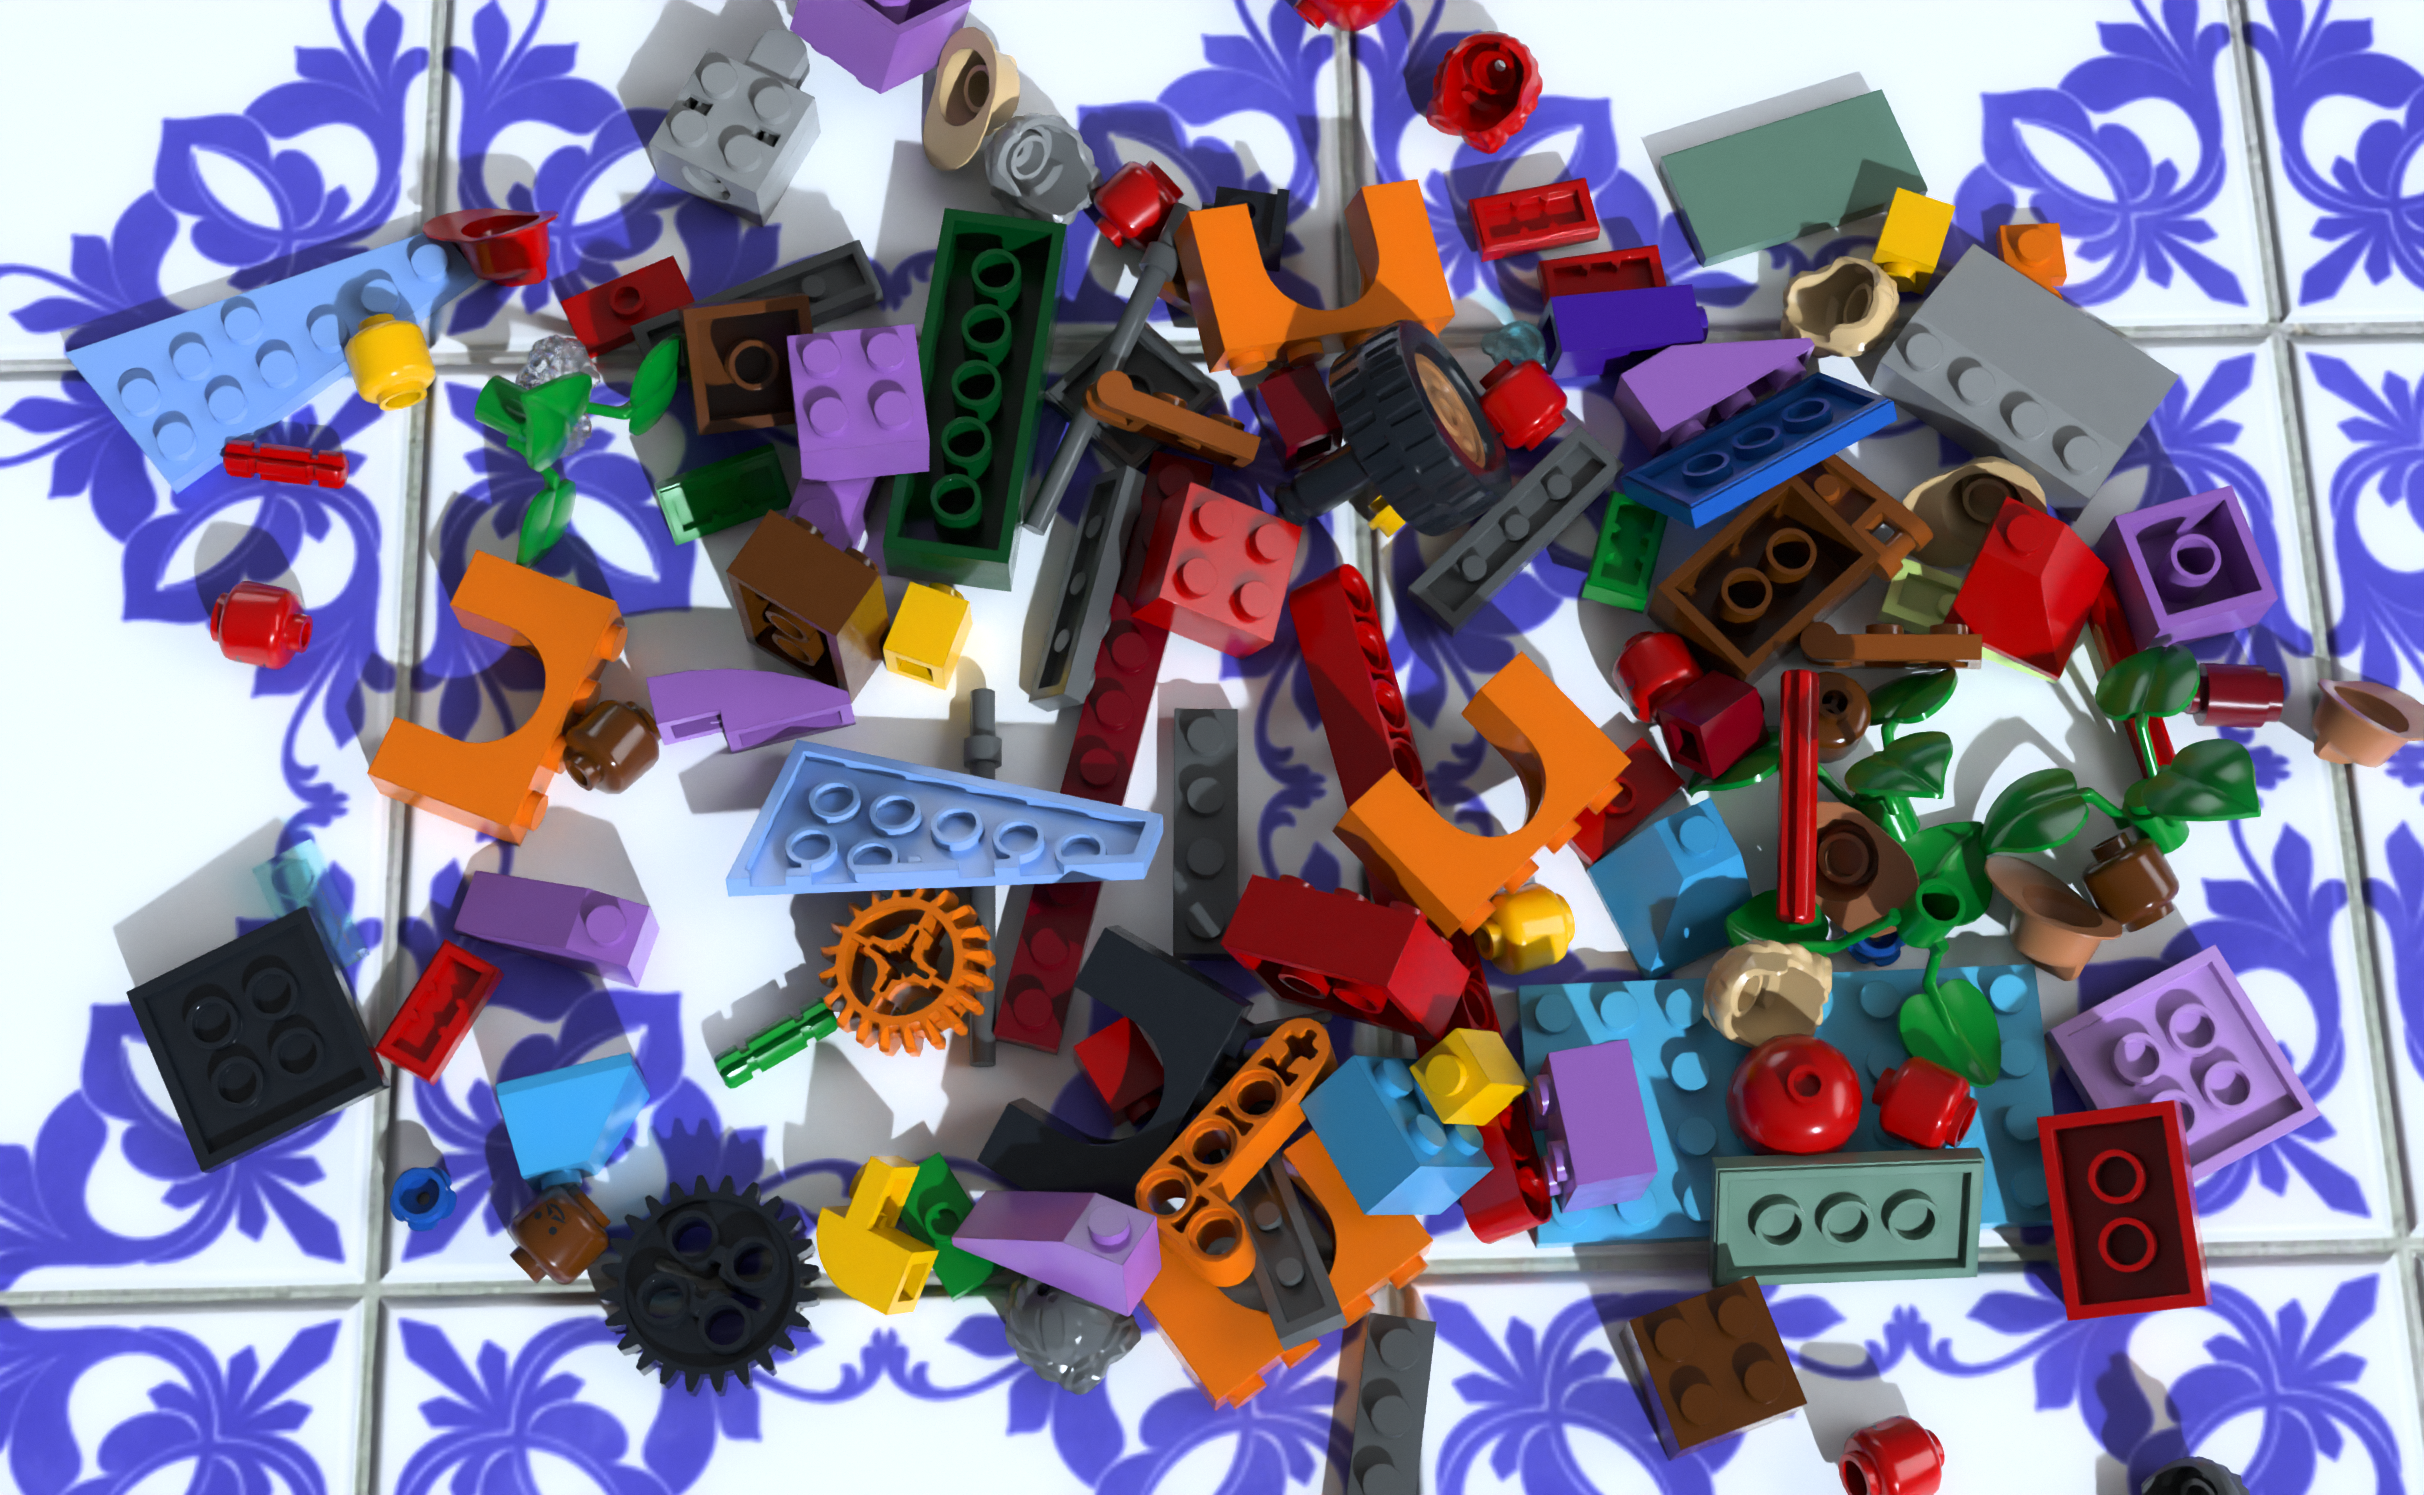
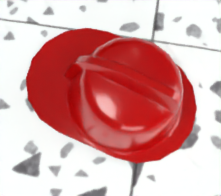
(498, 243)

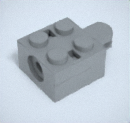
(741, 127)

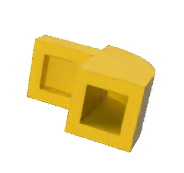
(864, 1248)

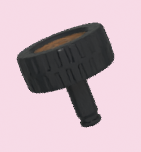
(1409, 433)

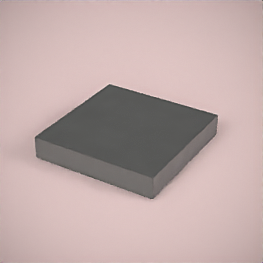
(1151, 369)

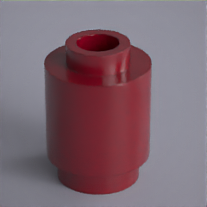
(2237, 696)

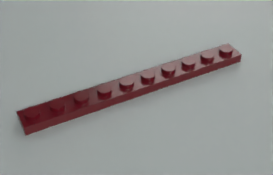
(1097, 770)

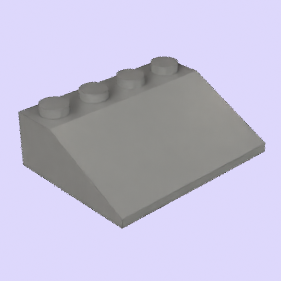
(2023, 379)

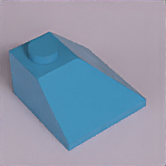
(1673, 889)
(571, 1118)

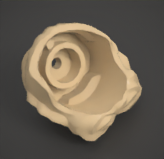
(1840, 307)
(1767, 991)

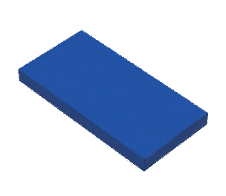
(1758, 449)

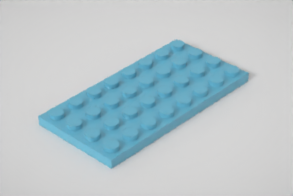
(1687, 1071)

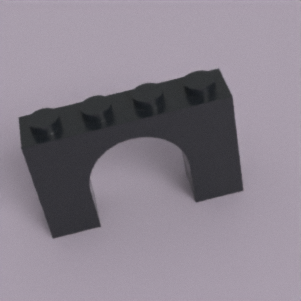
(1193, 1029)

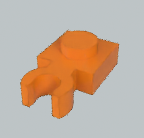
(2034, 252)

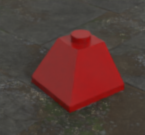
(2029, 588)

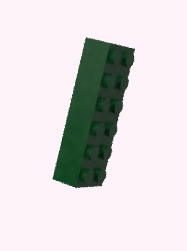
(984, 395)

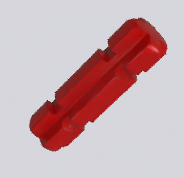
(286, 464)

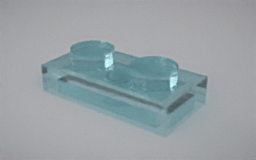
(301, 880)

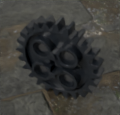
(684, 1339)

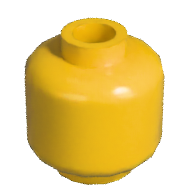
(390, 362)
(1526, 930)

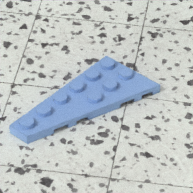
(258, 355)
(895, 825)

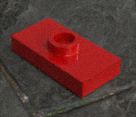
(1533, 219)
(1601, 272)
(606, 312)
(1646, 788)
(439, 1012)

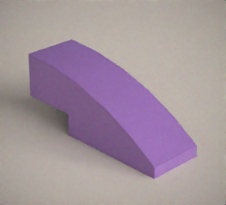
(746, 705)

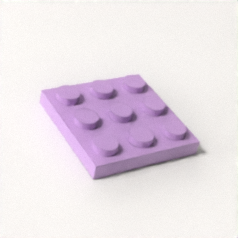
(2191, 1042)

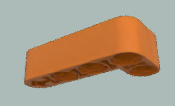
(1281, 1070)

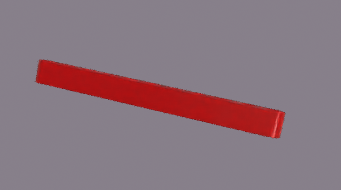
(1368, 739)

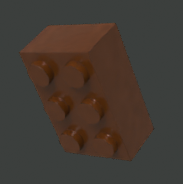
(1763, 582)
(811, 602)

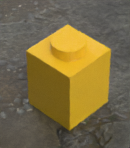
(1912, 239)
(928, 634)
(1470, 1077)

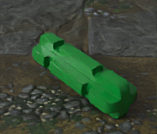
(775, 1043)

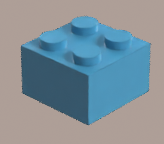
(1392, 1140)

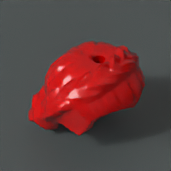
(1479, 96)

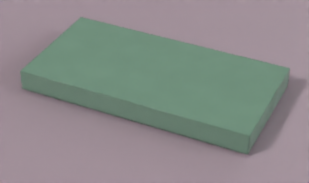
(1791, 177)
(1846, 1216)

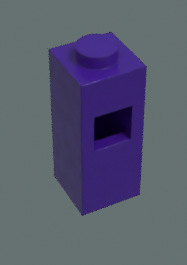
(1618, 328)

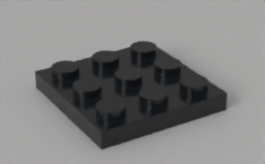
(258, 1039)

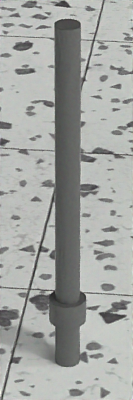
(1157, 267)
(983, 757)

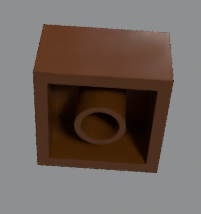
(740, 360)
(1712, 1367)

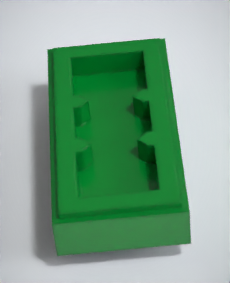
(723, 494)
(1625, 554)
(933, 1215)

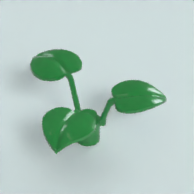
(545, 416)
(1886, 780)
(2202, 784)
(1948, 1022)

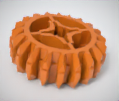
(895, 991)

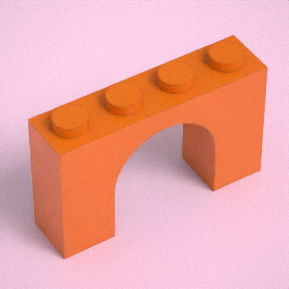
(1252, 323)
(504, 781)
(1453, 873)
(1233, 1346)

